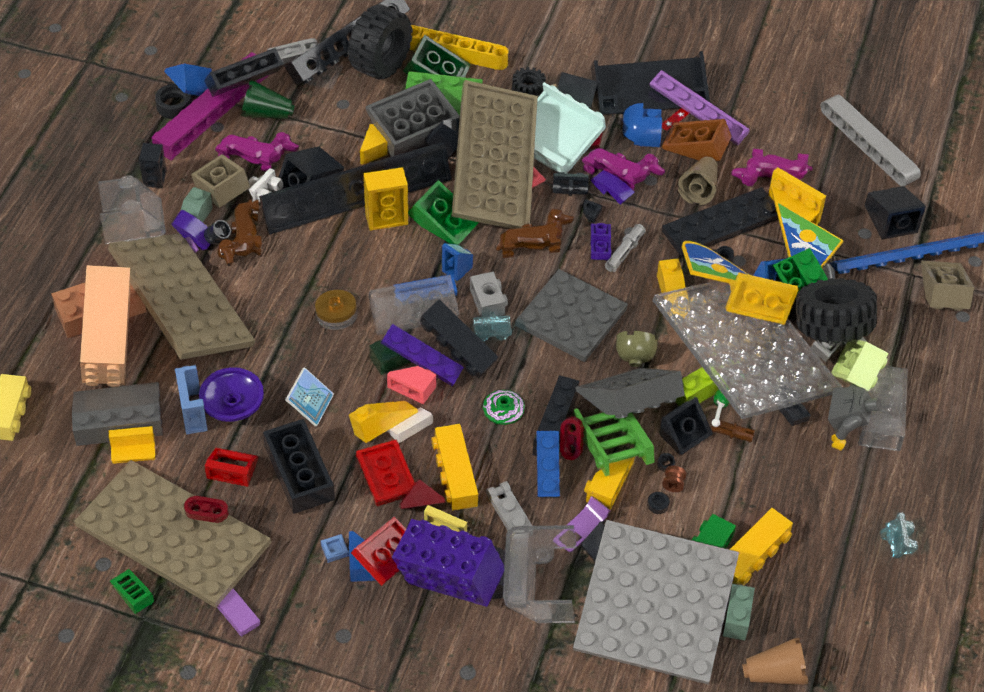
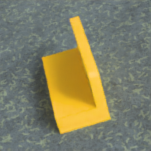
(132, 444)

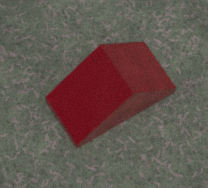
(420, 495)

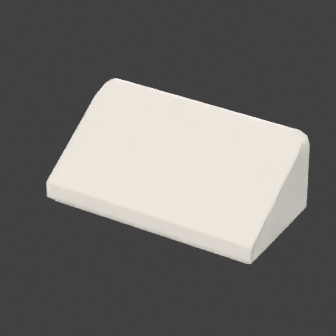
(411, 425)

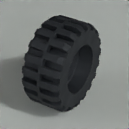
(380, 41)
(836, 310)

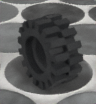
(528, 76)

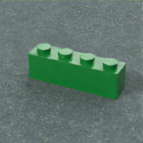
(715, 532)

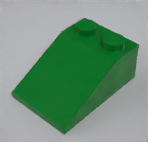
(434, 214)

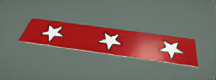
(676, 117)

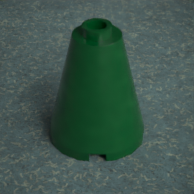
(265, 103)

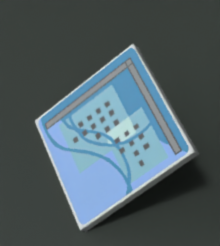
(309, 396)

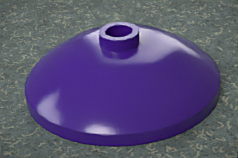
(231, 386)

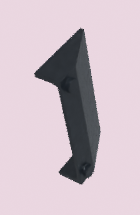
(630, 83)

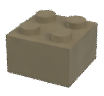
(221, 179)

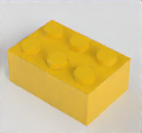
(386, 198)

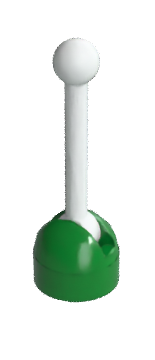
(721, 402)

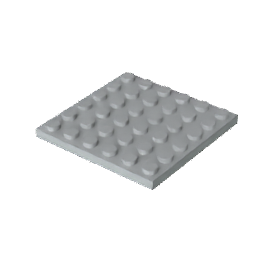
(656, 601)

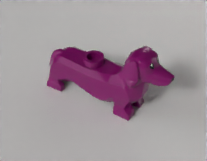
(256, 151)
(765, 165)
(622, 168)

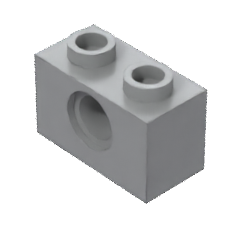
(488, 295)

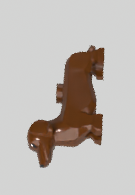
(245, 233)
(535, 236)

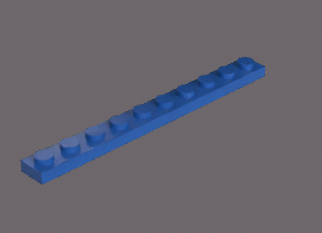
(915, 251)

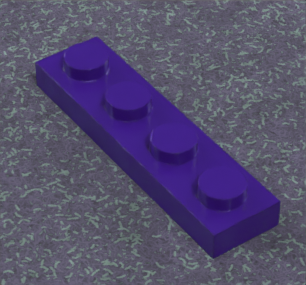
(422, 354)

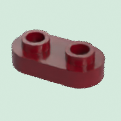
(571, 437)
(207, 509)

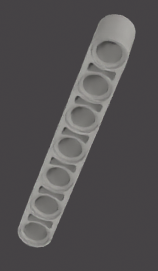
(870, 140)

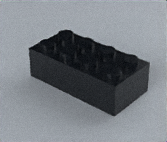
(298, 466)

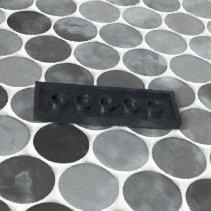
(722, 220)

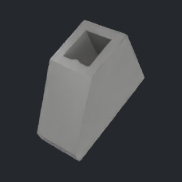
(824, 349)

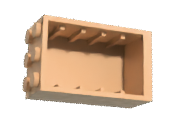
(105, 326)

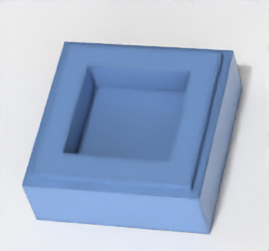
(334, 548)

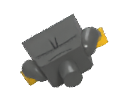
(849, 410)

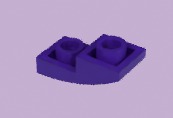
(616, 187)
(191, 227)
(600, 241)

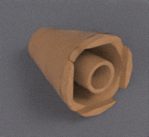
(778, 665)

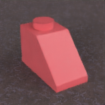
(413, 383)

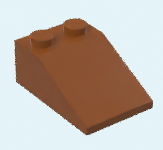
(699, 139)

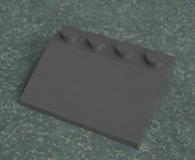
(410, 116)
(633, 391)
(114, 409)

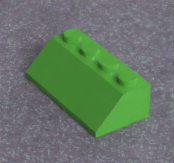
(449, 85)

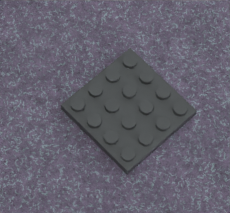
(571, 315)

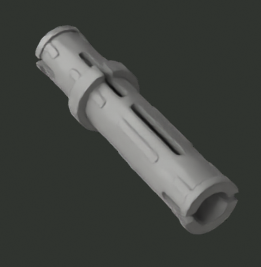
(629, 242)

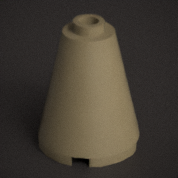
(699, 181)

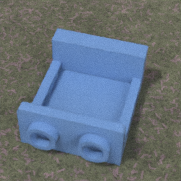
(193, 410)

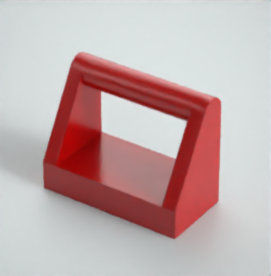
(229, 472)

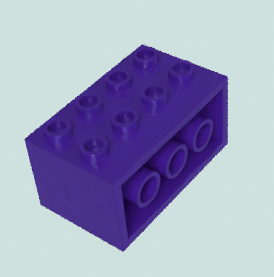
(449, 562)

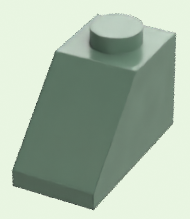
(198, 203)

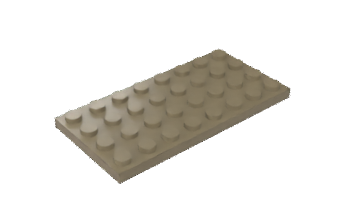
(495, 156)
(181, 296)
(148, 523)

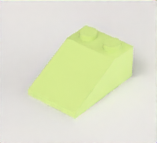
(860, 364)

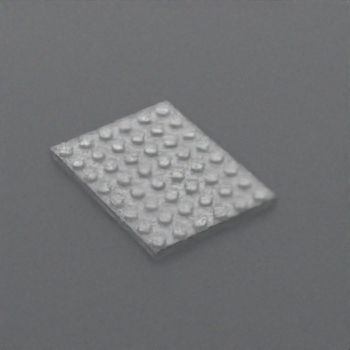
(749, 359)

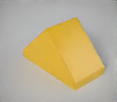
(373, 146)

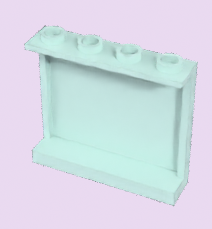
(564, 129)

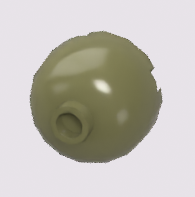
(636, 348)

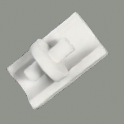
(264, 184)

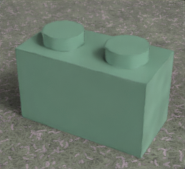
(738, 612)

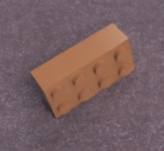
(70, 307)

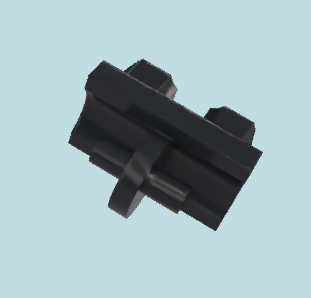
(570, 183)

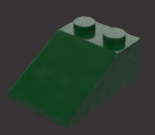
(435, 59)

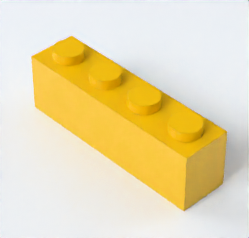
(455, 467)
(759, 544)

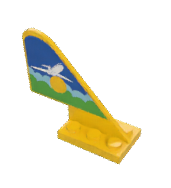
(799, 213)
(749, 294)

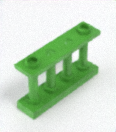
(634, 435)

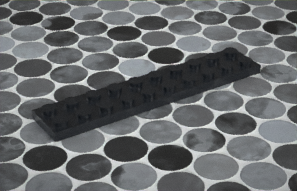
(345, 189)

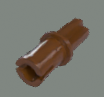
(734, 431)

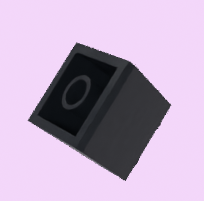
(307, 166)
(895, 212)

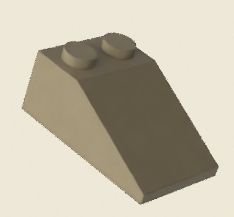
(946, 285)

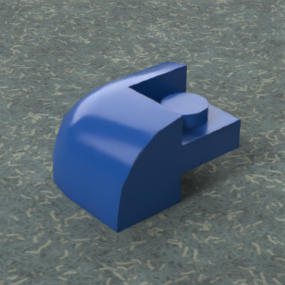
(642, 125)

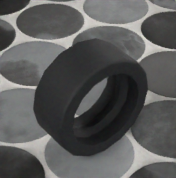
(167, 92)

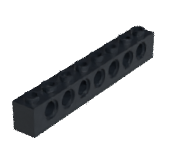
(298, 68)

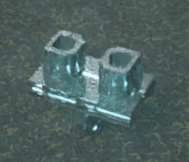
(492, 326)
(897, 536)

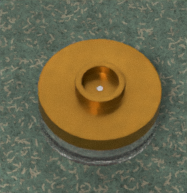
(336, 309)

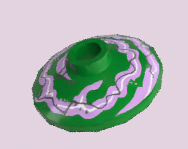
(503, 413)

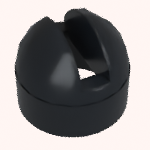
(664, 458)

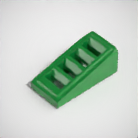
(135, 604)

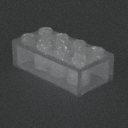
(408, 302)
(888, 425)

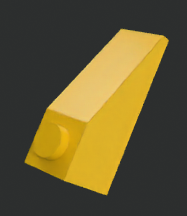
(670, 275)
(378, 418)
(607, 488)

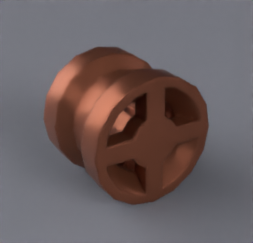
(674, 479)

